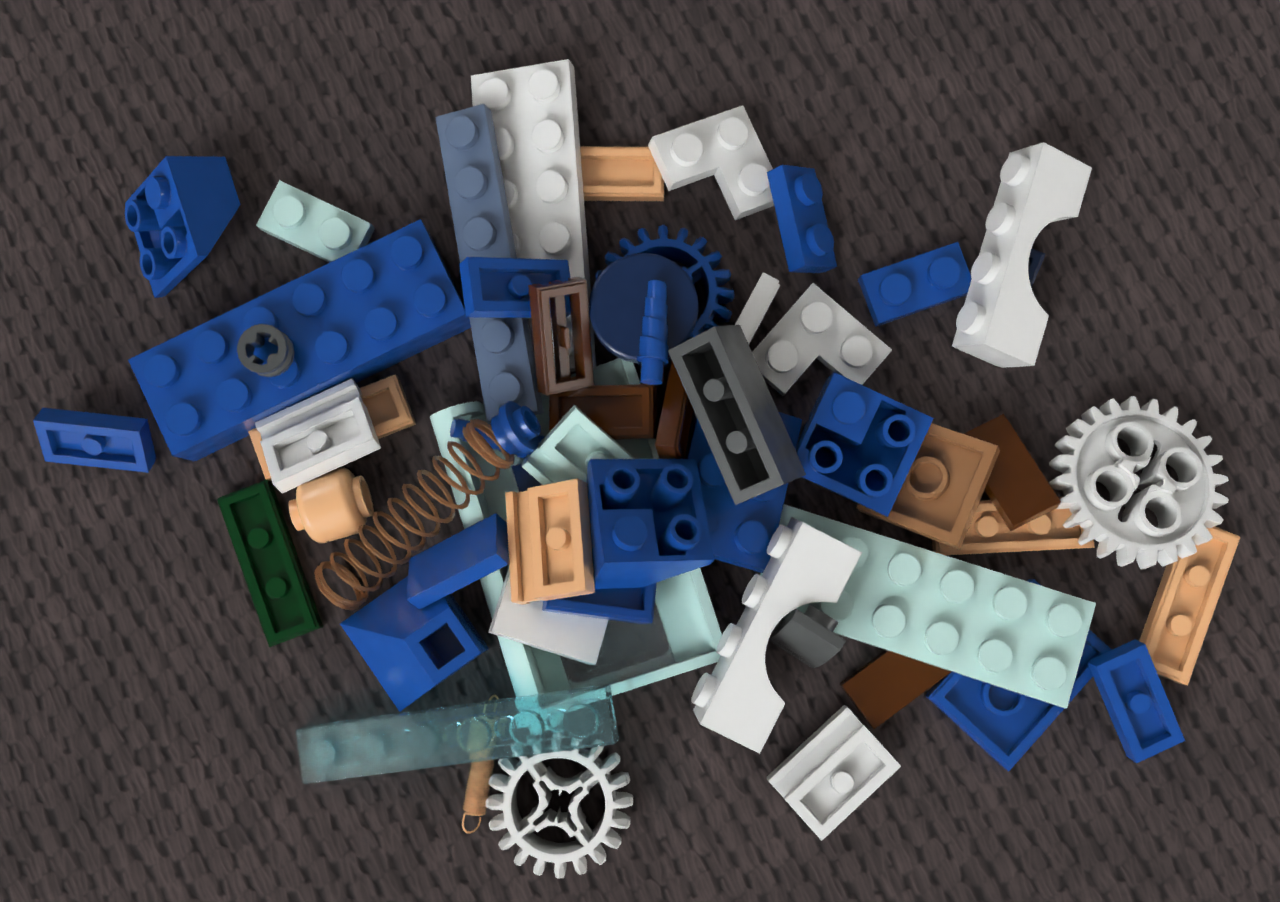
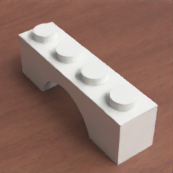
(1000, 313)
(802, 570)

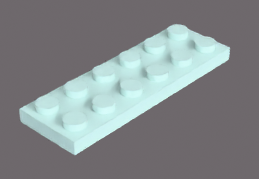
(956, 614)

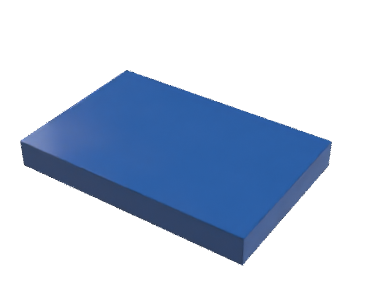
(1000, 719)

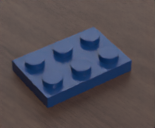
(741, 530)

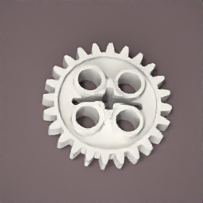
(1180, 505)

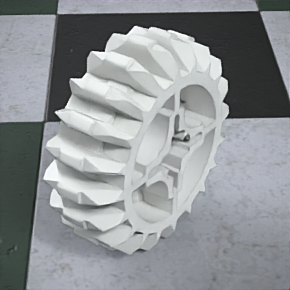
(572, 821)

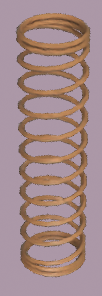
(482, 447)

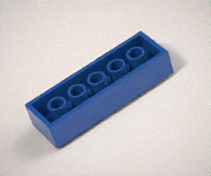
(342, 324)

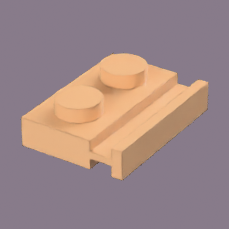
(549, 542)

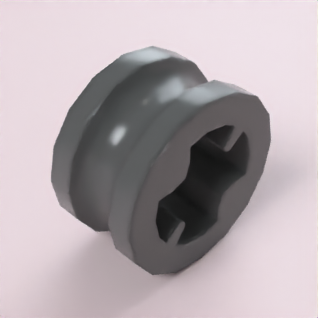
(255, 338)

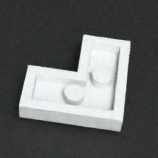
(719, 147)
(822, 331)

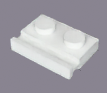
(317, 436)
(833, 772)

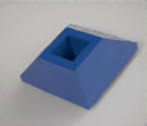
(180, 216)
(860, 443)
(646, 521)
(411, 646)

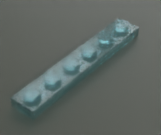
(458, 734)

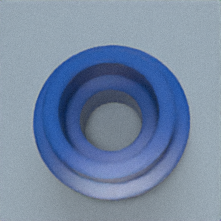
(516, 428)

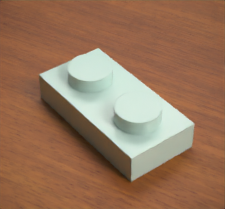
(313, 224)

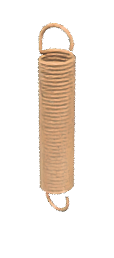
(477, 788)

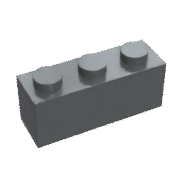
(736, 412)

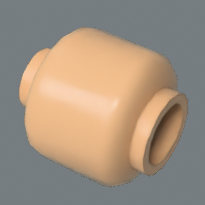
(331, 505)

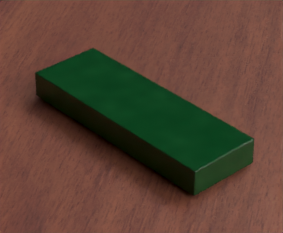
(269, 563)

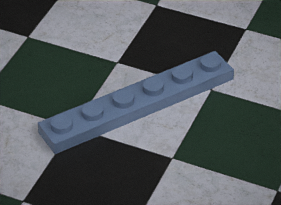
(485, 230)

